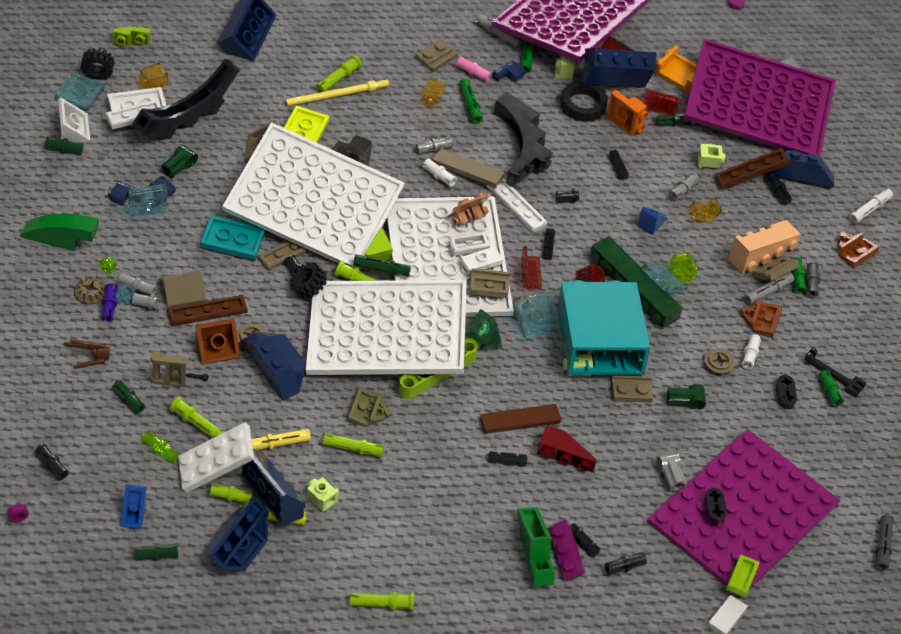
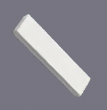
(518, 206)

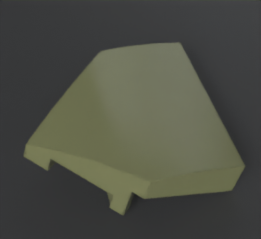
(367, 408)

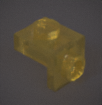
(433, 91)
(704, 211)

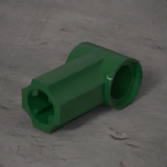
(182, 157)
(692, 396)

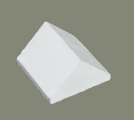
(73, 122)

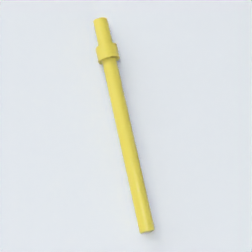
(369, 86)

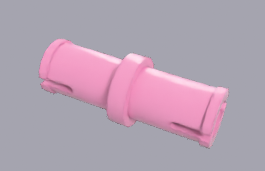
(473, 69)

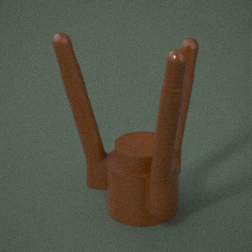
(100, 351)

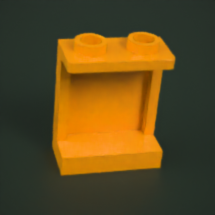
(676, 69)

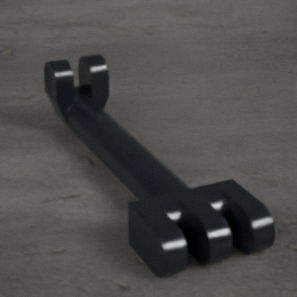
(853, 387)

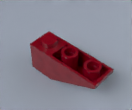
(562, 447)

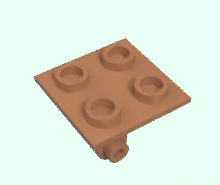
(470, 209)

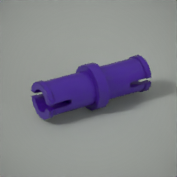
(109, 302)

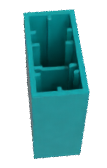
(607, 323)

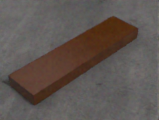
(752, 169)
(207, 310)
(520, 418)

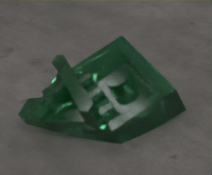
(485, 331)

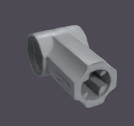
(671, 466)

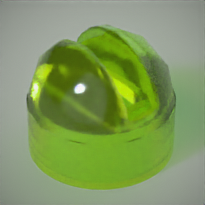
(108, 265)

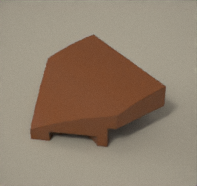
(856, 249)
(762, 317)

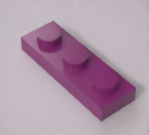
(566, 550)

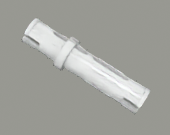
(875, 202)

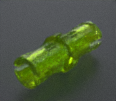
(160, 446)

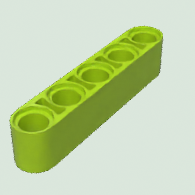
(414, 384)

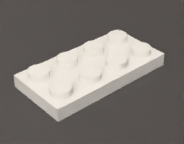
(216, 457)

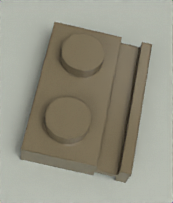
(436, 55)
(776, 269)
(489, 283)
(631, 388)

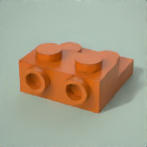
(627, 113)

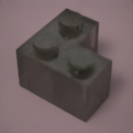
(358, 149)

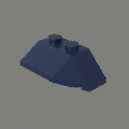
(806, 168)
(277, 361)
(240, 537)

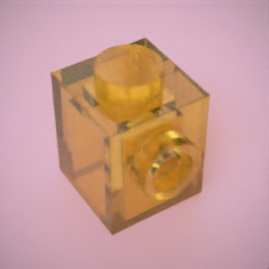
(153, 76)

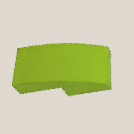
(126, 35)

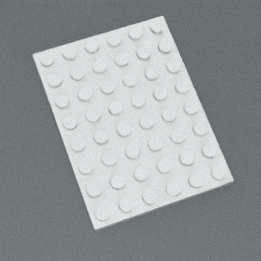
(313, 196)
(420, 238)
(388, 328)

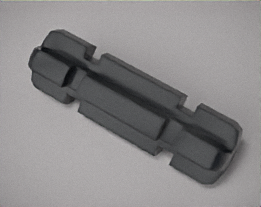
(618, 164)
(548, 244)
(507, 458)
(584, 540)

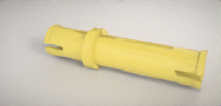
(272, 441)

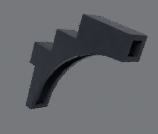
(206, 99)
(531, 139)

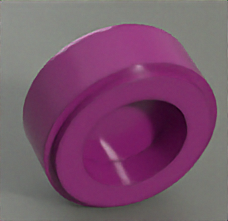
(736, 4)
(17, 513)

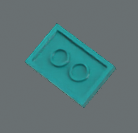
(232, 237)

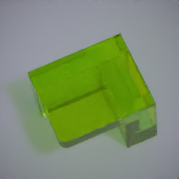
(683, 267)

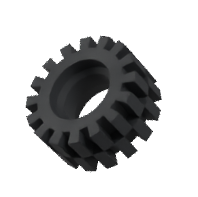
(97, 56)
(308, 280)

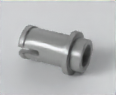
(145, 301)

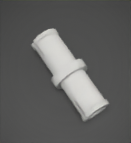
(439, 172)
(751, 352)

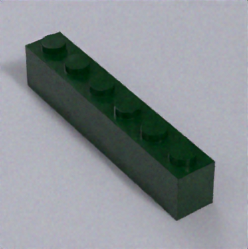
(623, 268)

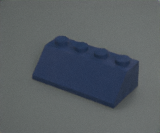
(247, 29)
(618, 67)
(273, 489)

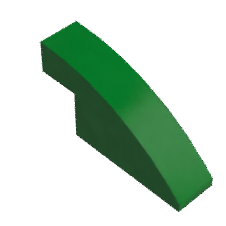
(61, 230)
(536, 546)

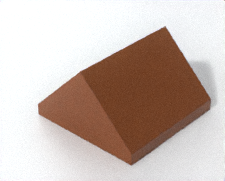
(217, 341)

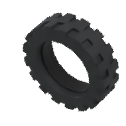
(579, 113)

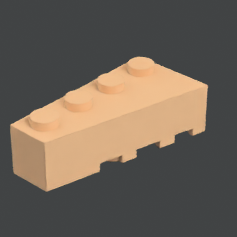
(763, 246)

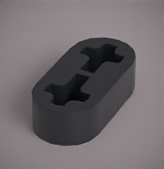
(782, 392)
(710, 506)

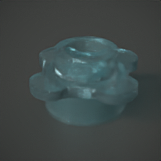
(125, 293)

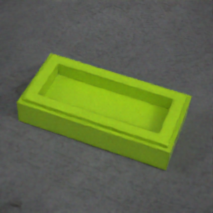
(743, 576)

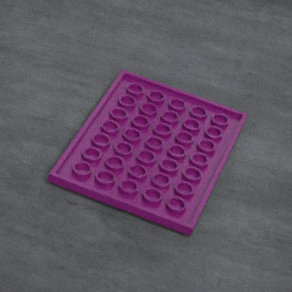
(566, 24)
(759, 99)
(766, 504)

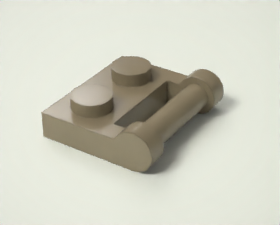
(174, 369)

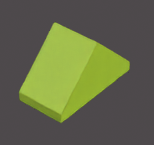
(380, 247)

